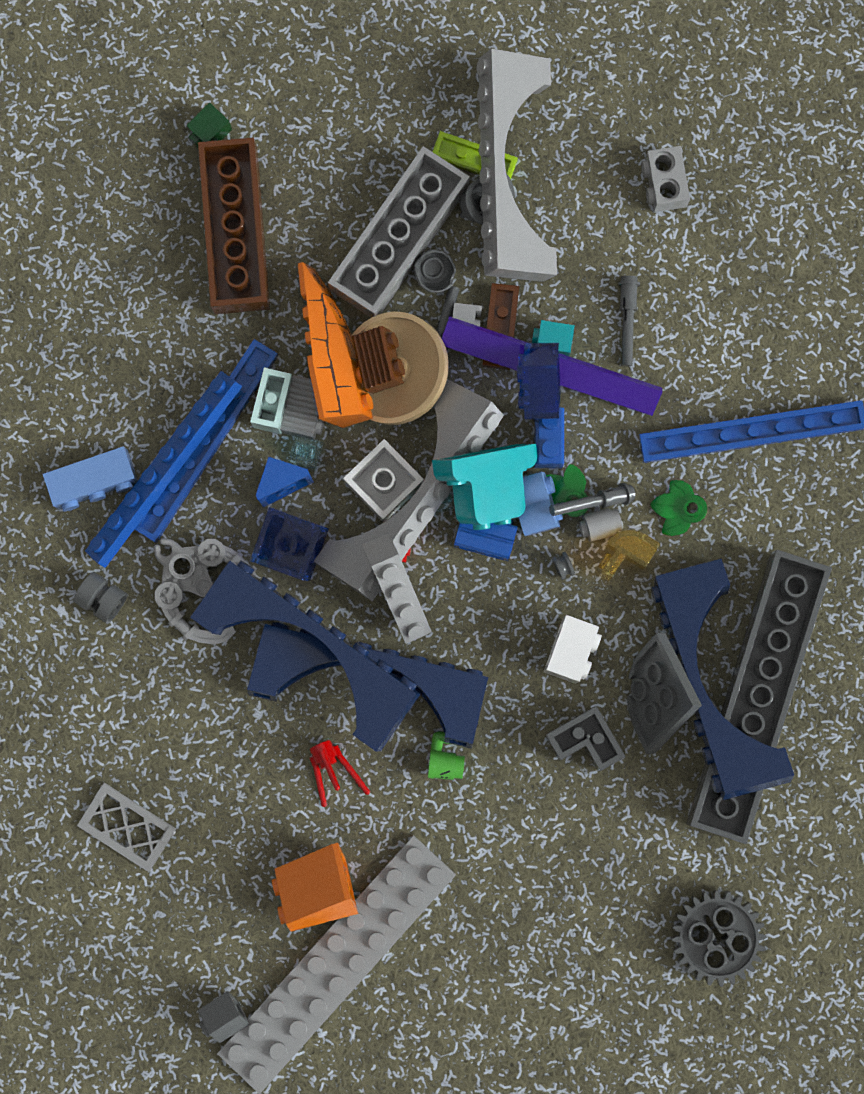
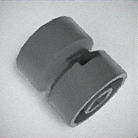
(97, 595)

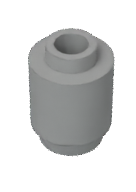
(600, 524)

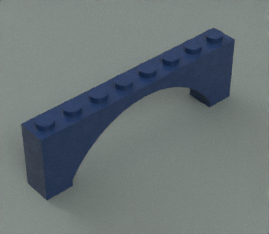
(451, 693)
(378, 694)
(737, 760)

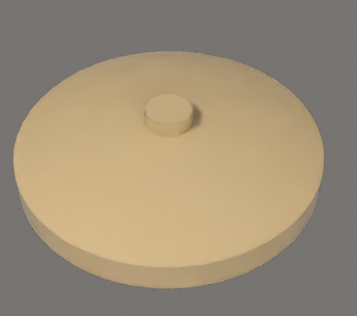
(424, 364)

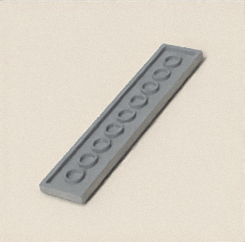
(336, 964)

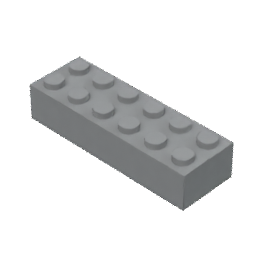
(399, 233)

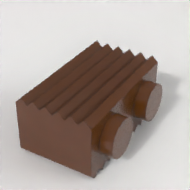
(378, 359)

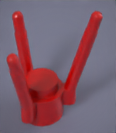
(324, 755)

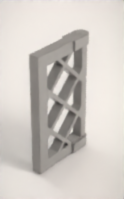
(104, 836)

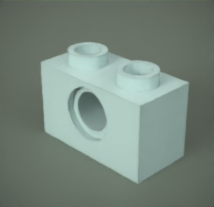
(271, 400)

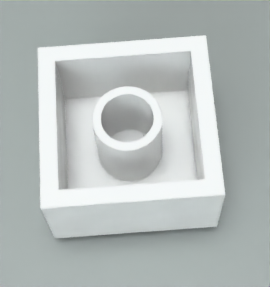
(383, 481)
(572, 649)

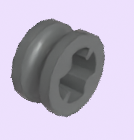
(563, 565)

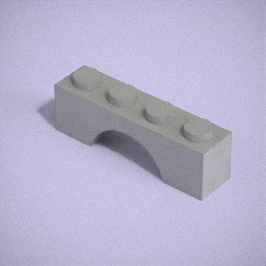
(396, 587)

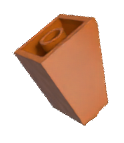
(314, 889)

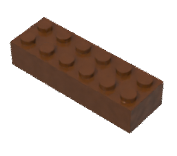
(233, 226)

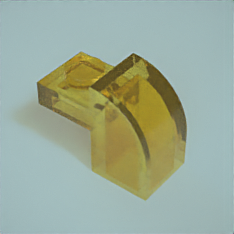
(627, 545)

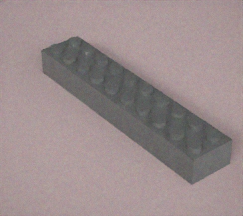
(764, 680)

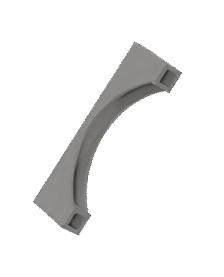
(509, 242)
(463, 427)

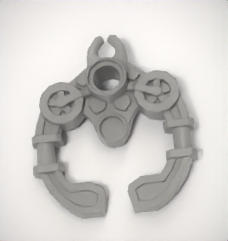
(197, 580)

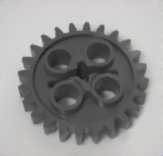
(696, 951)

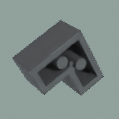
(590, 732)

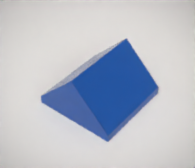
(280, 481)

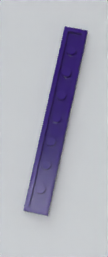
(573, 372)

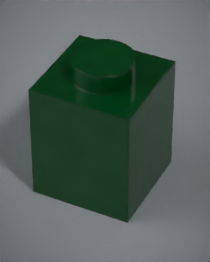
(208, 126)

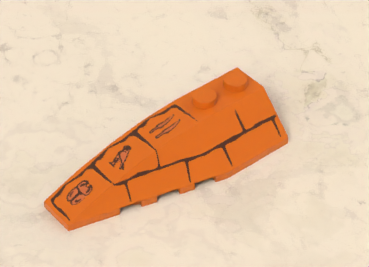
(333, 359)

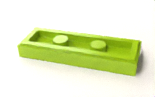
(466, 154)

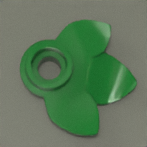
(569, 486)
(675, 508)

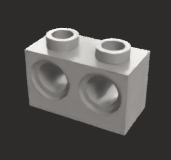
(672, 179)

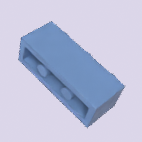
(90, 479)

